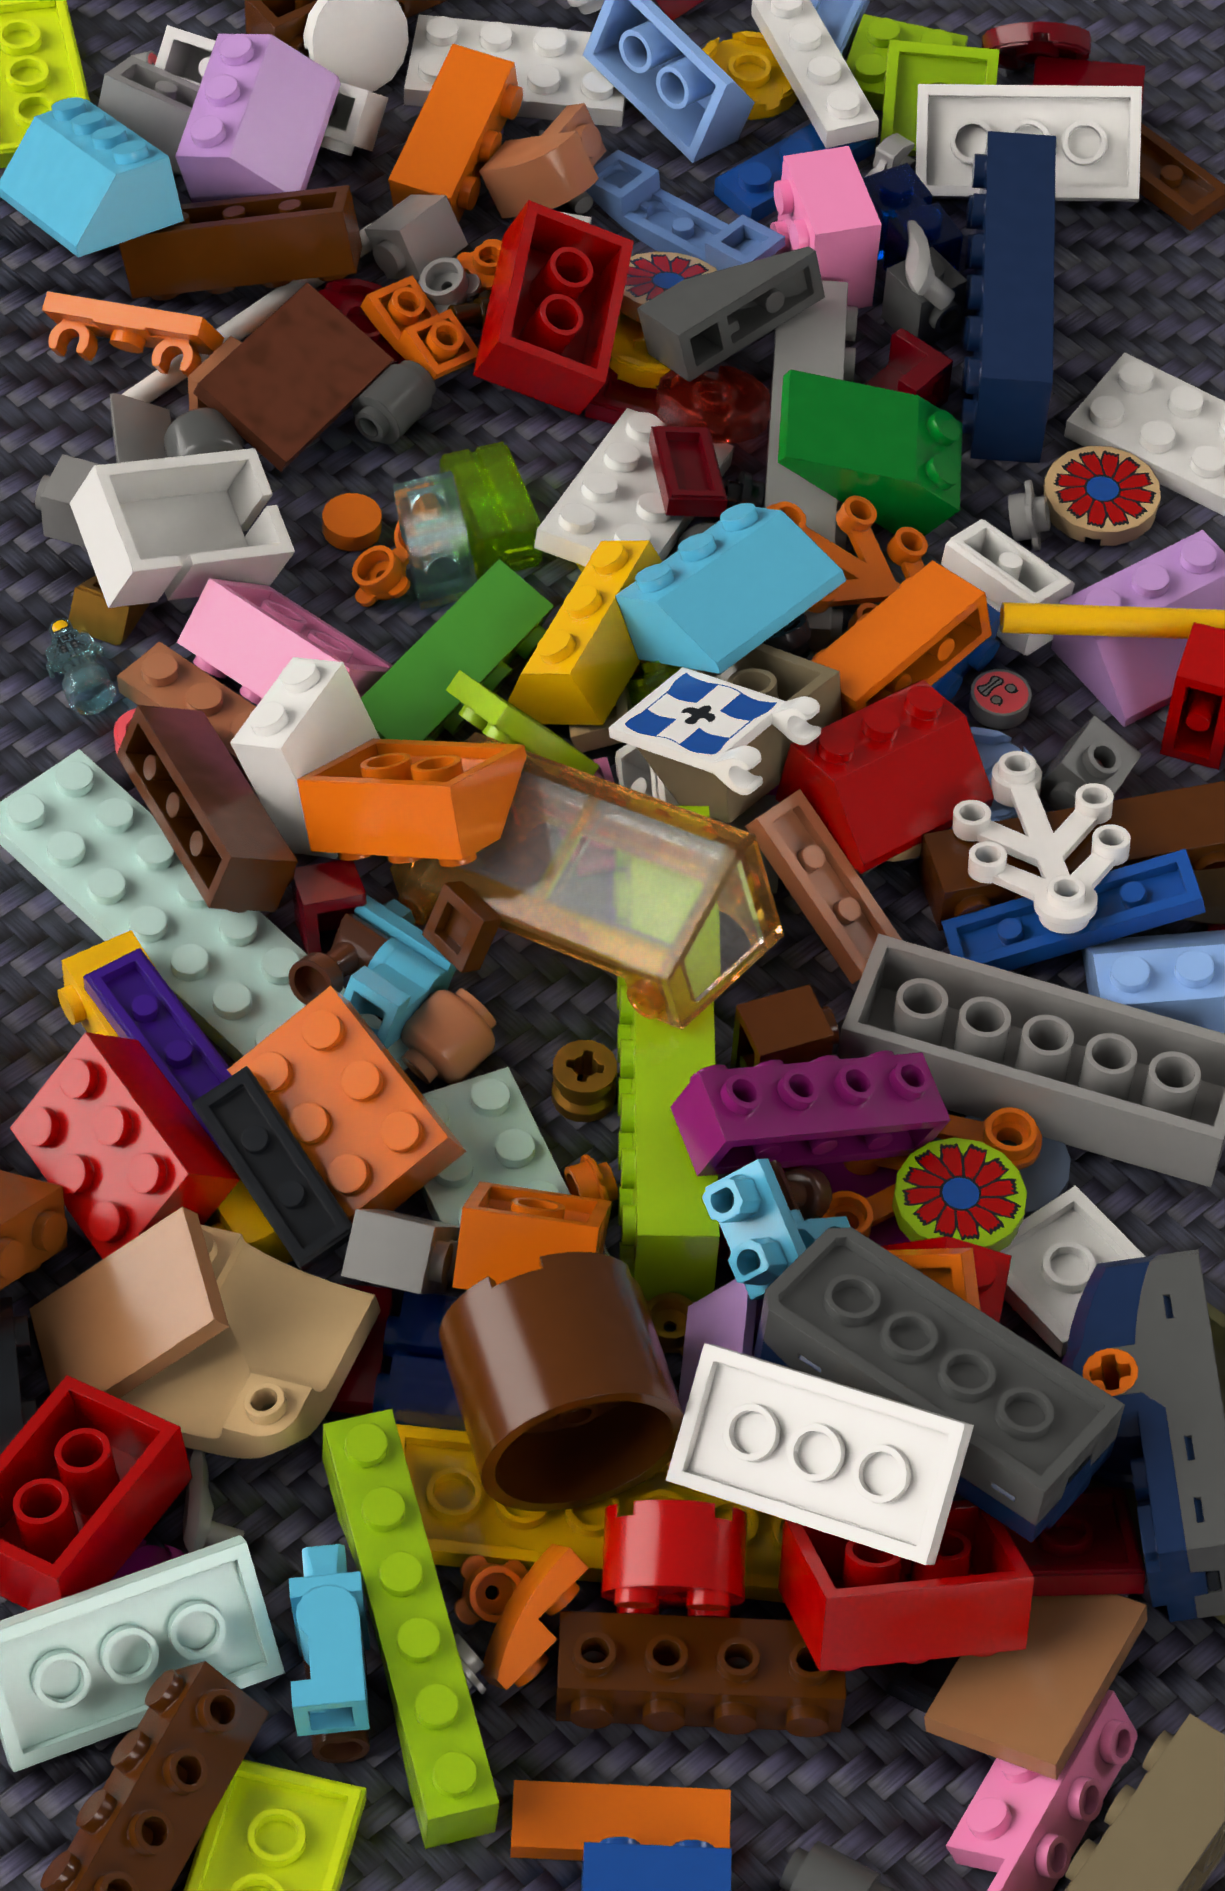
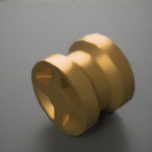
(595, 1092)

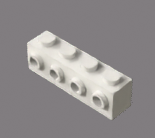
(353, 117)

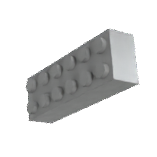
(1071, 1060)

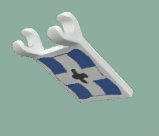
(711, 724)

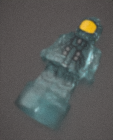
(84, 681)

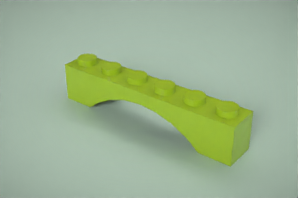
(412, 1628)

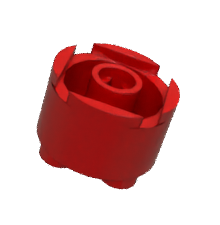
(674, 1558)

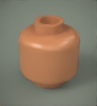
(448, 1037)

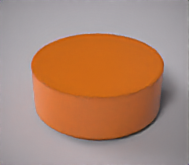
(352, 522)

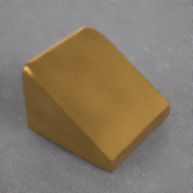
(92, 615)

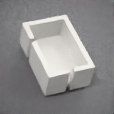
(178, 524)

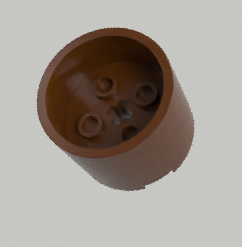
(561, 1383)

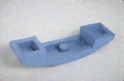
(633, 198)

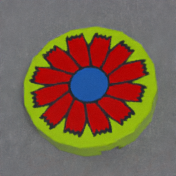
(960, 1193)

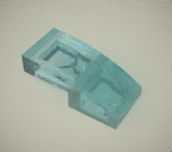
(435, 539)

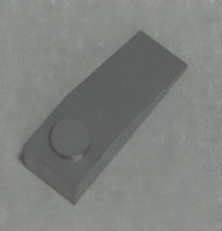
(727, 310)

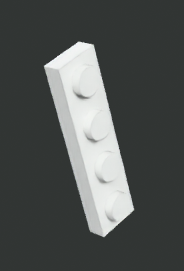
(816, 71)

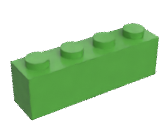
(477, 636)

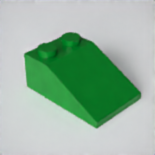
(873, 446)

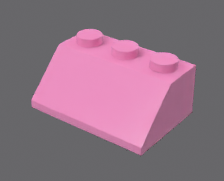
(256, 632)

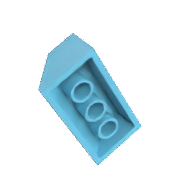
(90, 179)

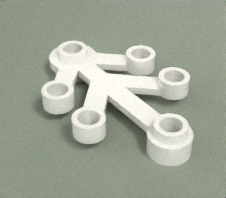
(1059, 899)

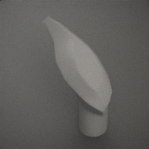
(920, 271)
(198, 1527)

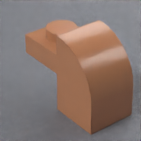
(546, 167)

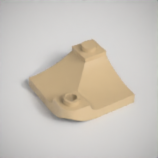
(275, 1364)

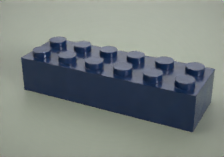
(1010, 297)

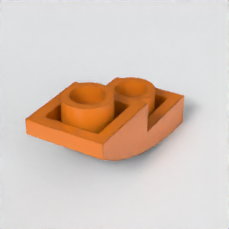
(418, 330)
(519, 1636)

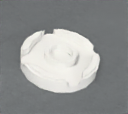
(358, 40)

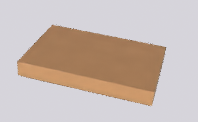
(133, 1310)
(1040, 1699)

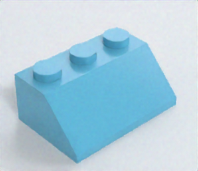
(726, 590)

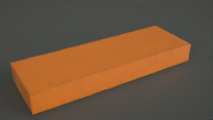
(558, 1817)

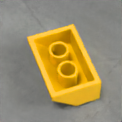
(587, 648)

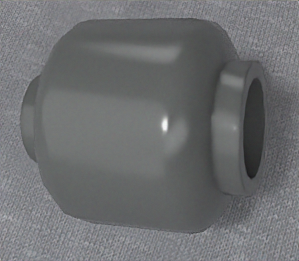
(199, 433)

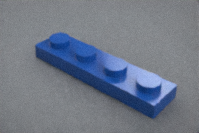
(1128, 903)

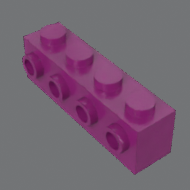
(809, 1111)

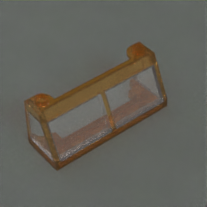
(618, 885)

